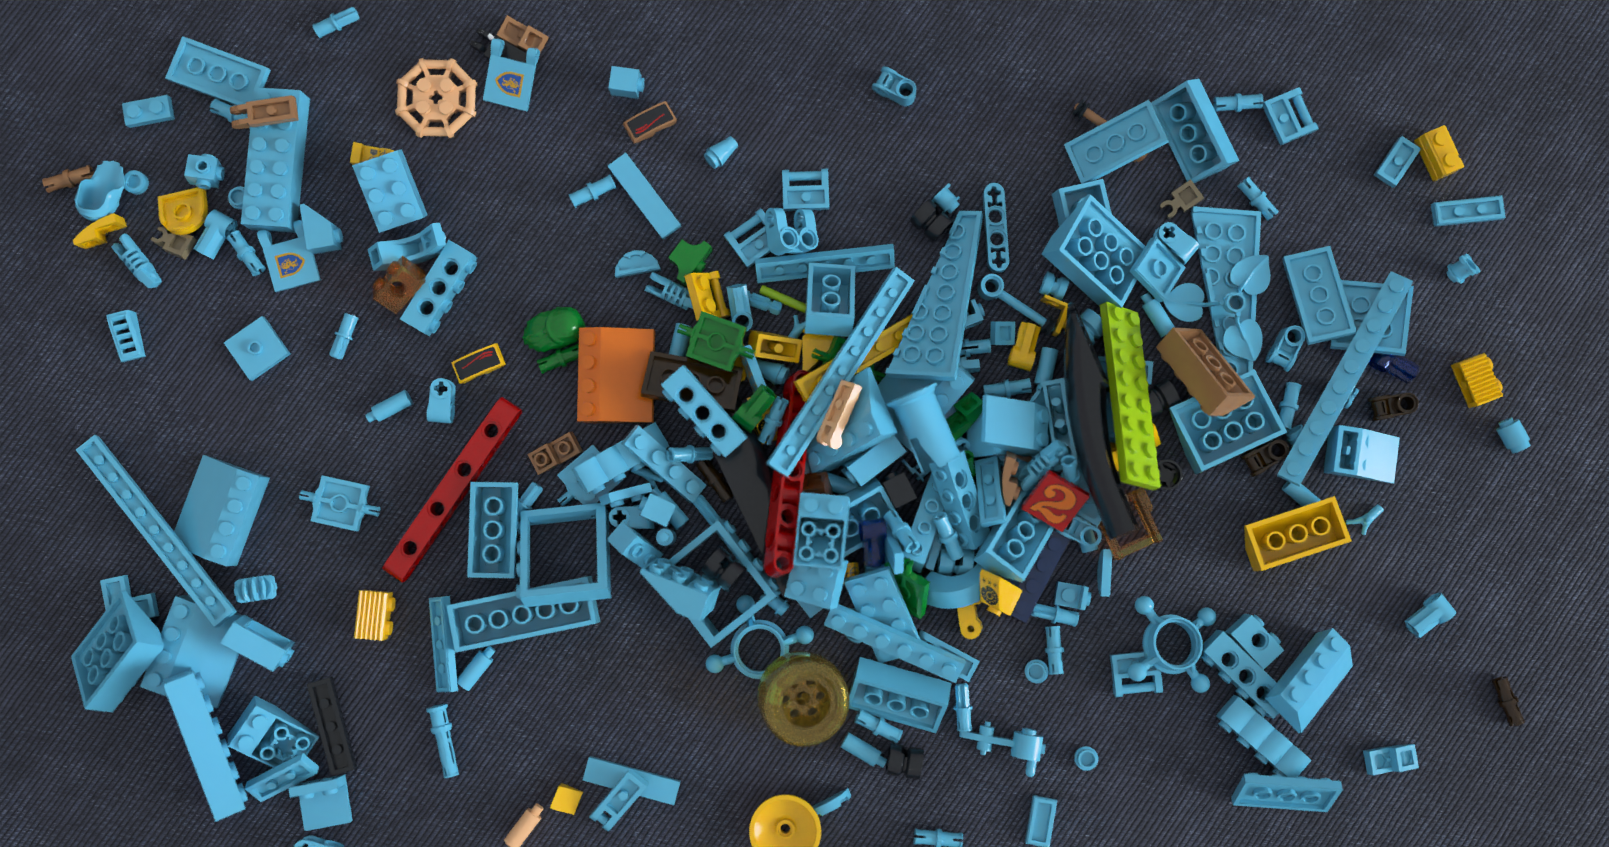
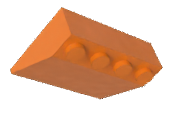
(612, 375)

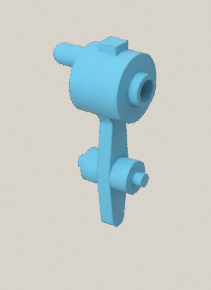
(1024, 745)

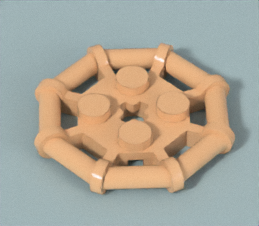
(428, 87)

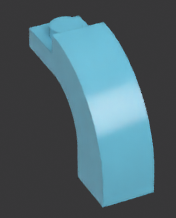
(415, 248)
(954, 591)

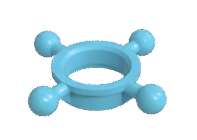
(716, 663)
(1138, 671)

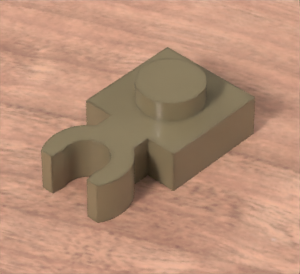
(1184, 198)
(175, 244)

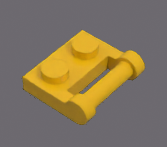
(701, 295)

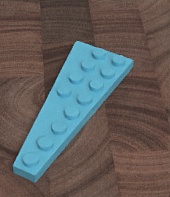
(936, 330)

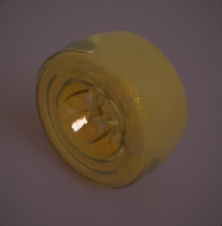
(788, 677)

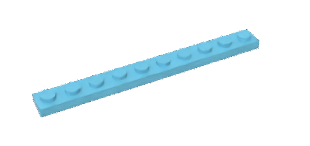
(842, 368)
(1344, 378)
(156, 531)

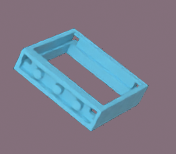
(754, 566)
(570, 593)

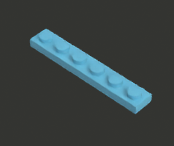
(796, 265)
(895, 642)

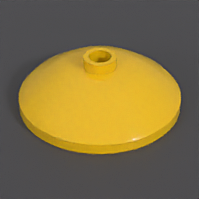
(789, 810)

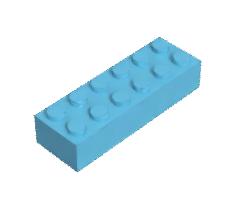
(275, 168)
(506, 619)
(204, 745)

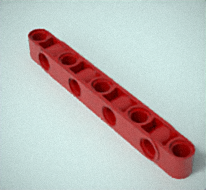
(452, 490)
(785, 494)

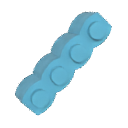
(612, 464)
(1262, 737)

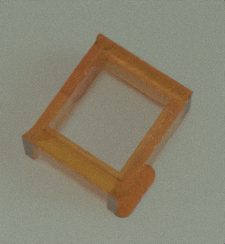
(1144, 507)

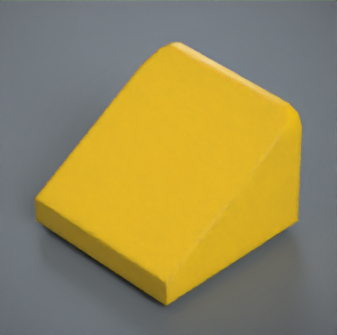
(566, 799)

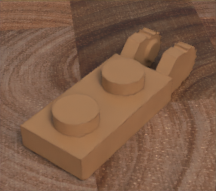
(266, 112)

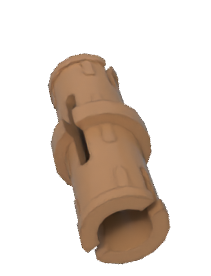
(67, 178)

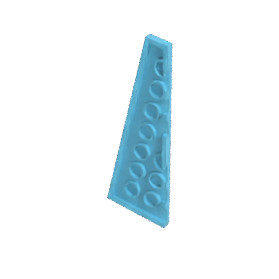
(1225, 240)

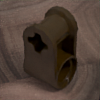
(1389, 405)
(1261, 458)

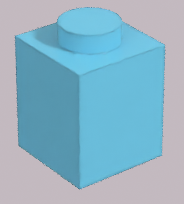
(625, 82)
(656, 509)

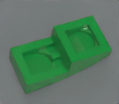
(967, 412)

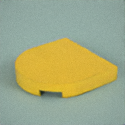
(183, 210)

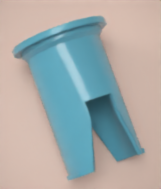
(925, 427)

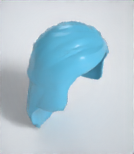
(102, 192)

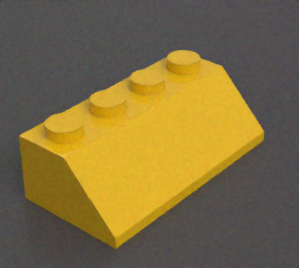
(1295, 534)

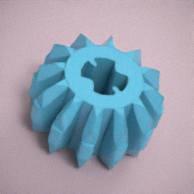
(255, 589)

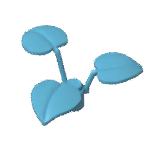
(1240, 339)

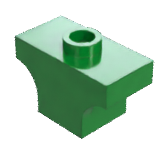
(689, 258)

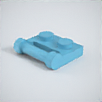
(1284, 119)
(805, 197)
(754, 246)
(1119, 670)

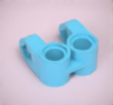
(789, 240)

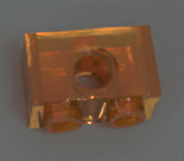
(394, 296)

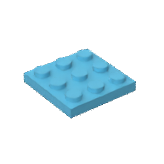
(1360, 298)

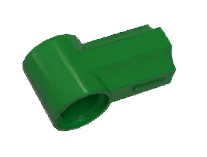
(751, 412)

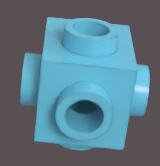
(204, 171)

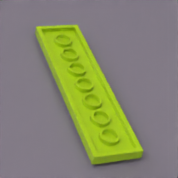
(1129, 397)

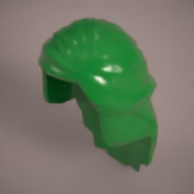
(553, 329)

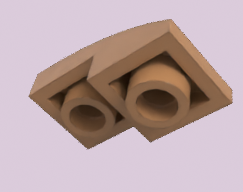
(555, 453)
(1009, 484)

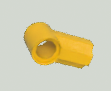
(1022, 353)

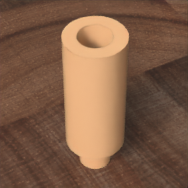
(524, 826)

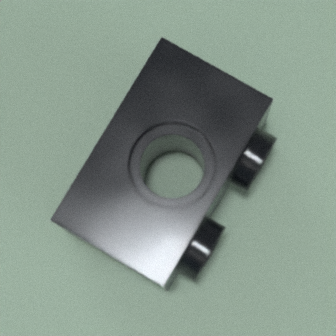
(898, 489)

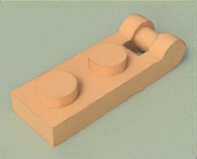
(838, 414)

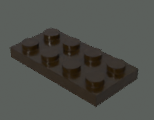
(720, 383)

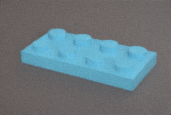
(216, 72)
(1116, 142)
(1319, 295)
(880, 598)
(1286, 792)

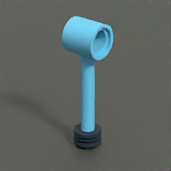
(1047, 325)

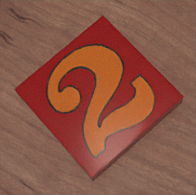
(1055, 501)

